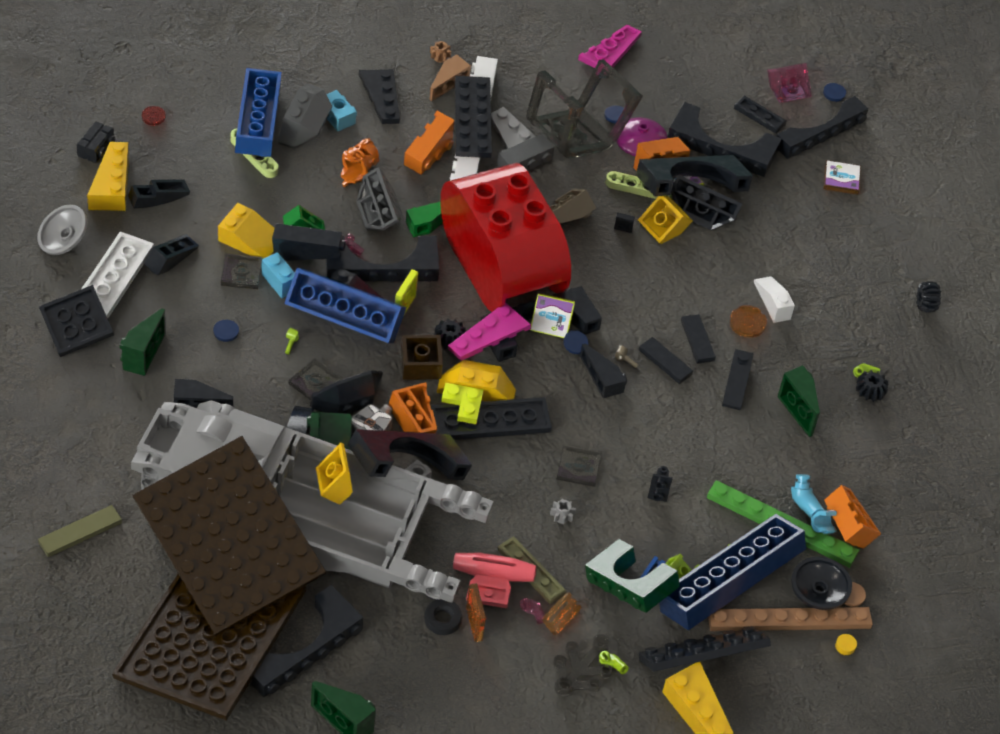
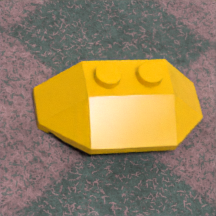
(481, 376)

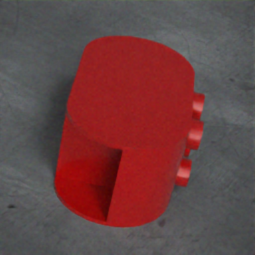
(505, 234)

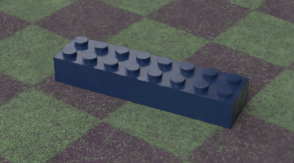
(733, 571)

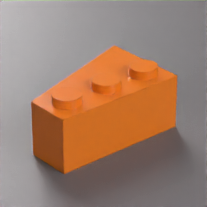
(431, 144)
(661, 148)
(413, 409)
(851, 518)

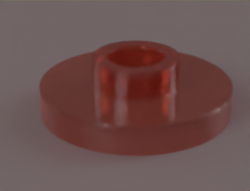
(153, 115)

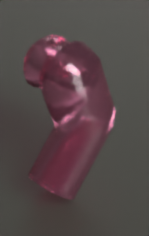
(355, 248)

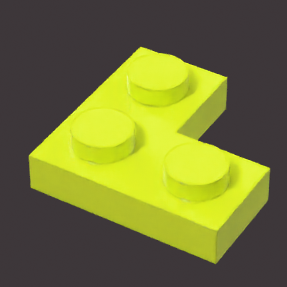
(467, 398)

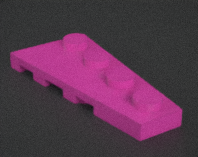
(612, 48)

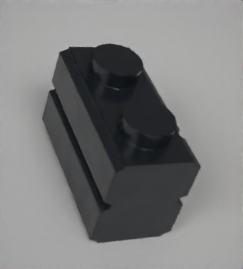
(95, 142)

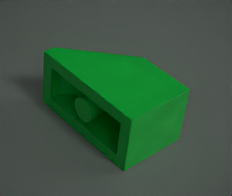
(301, 217)

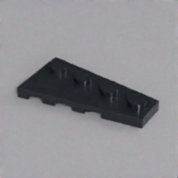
(382, 93)

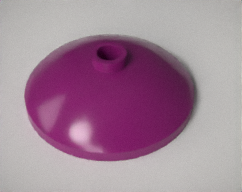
(637, 131)

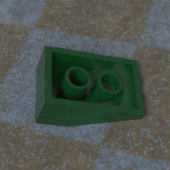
(143, 343)
(800, 398)
(343, 709)

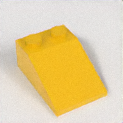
(246, 232)

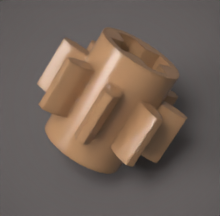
(440, 51)

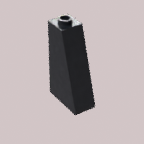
(306, 243)

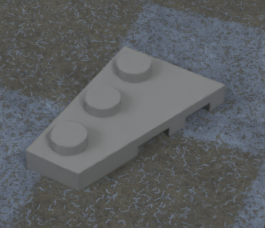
(509, 128)

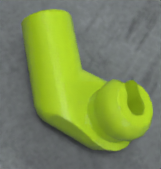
(858, 370)
(613, 660)

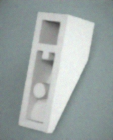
(775, 299)

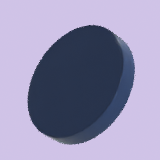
(834, 92)
(613, 113)
(226, 330)
(573, 341)

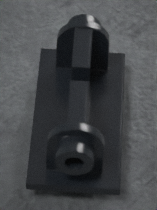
(660, 485)

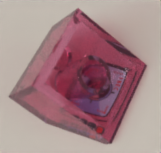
(790, 82)

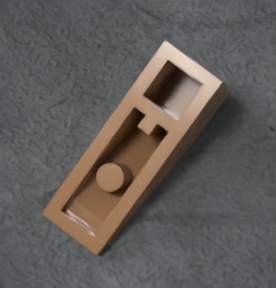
(446, 76)

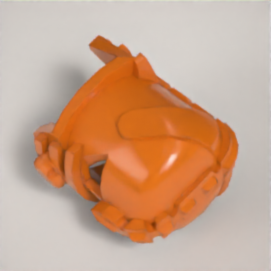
(358, 161)

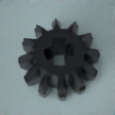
(928, 296)
(449, 331)
(872, 385)

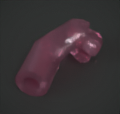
(534, 608)

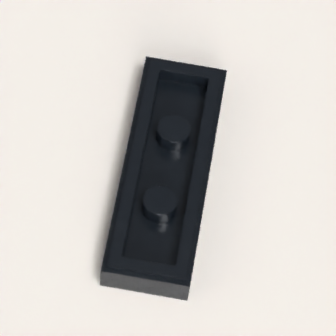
(760, 114)
(698, 338)
(665, 360)

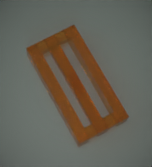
(571, 603)

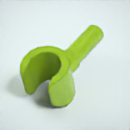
(291, 334)

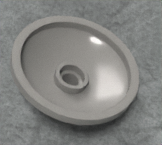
(62, 230)

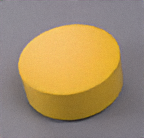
(846, 644)

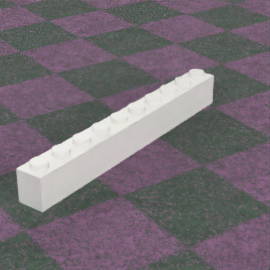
(469, 165)

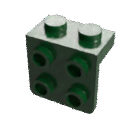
(330, 427)

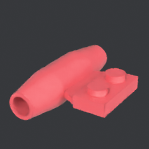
(493, 575)

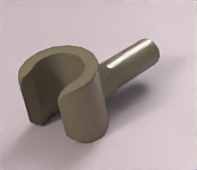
(621, 355)

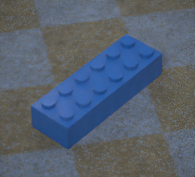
(258, 112)
(345, 305)

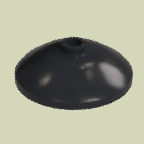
(821, 575)

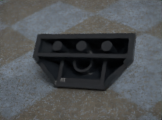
(703, 204)
(348, 394)

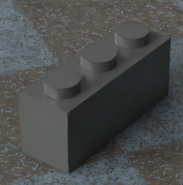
(528, 153)

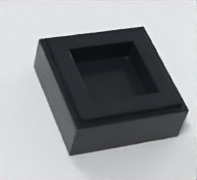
(624, 222)

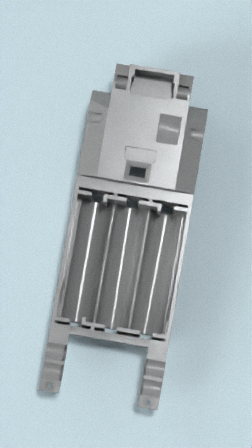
(359, 536)

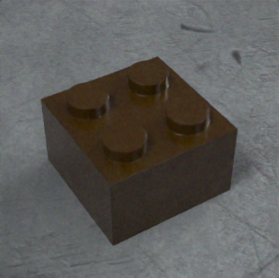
(421, 357)

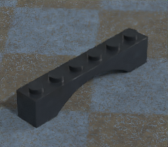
(800, 139)

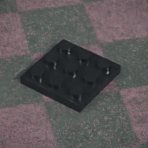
(76, 320)

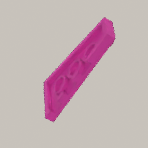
(495, 327)

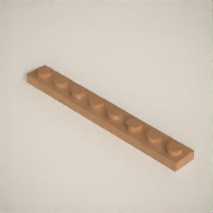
(791, 619)

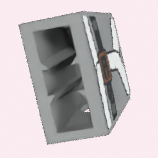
(373, 419)

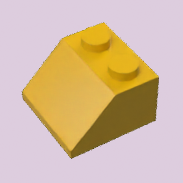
(664, 219)
(334, 476)

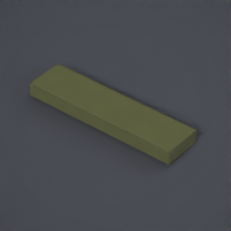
(79, 531)
(544, 582)

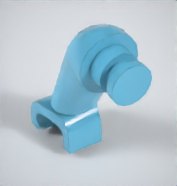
(810, 505)

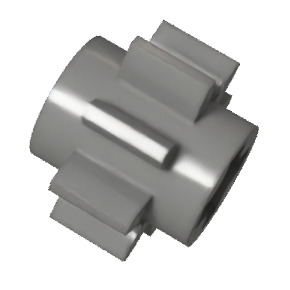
(562, 511)

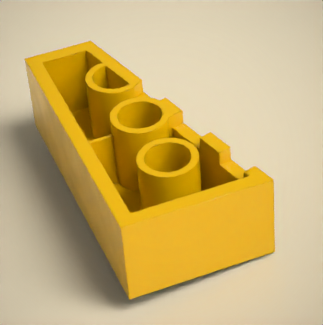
(111, 179)
(696, 701)

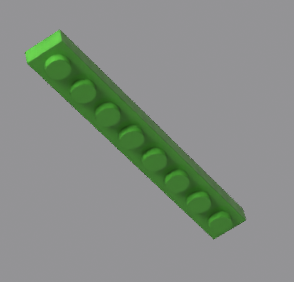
(760, 512)

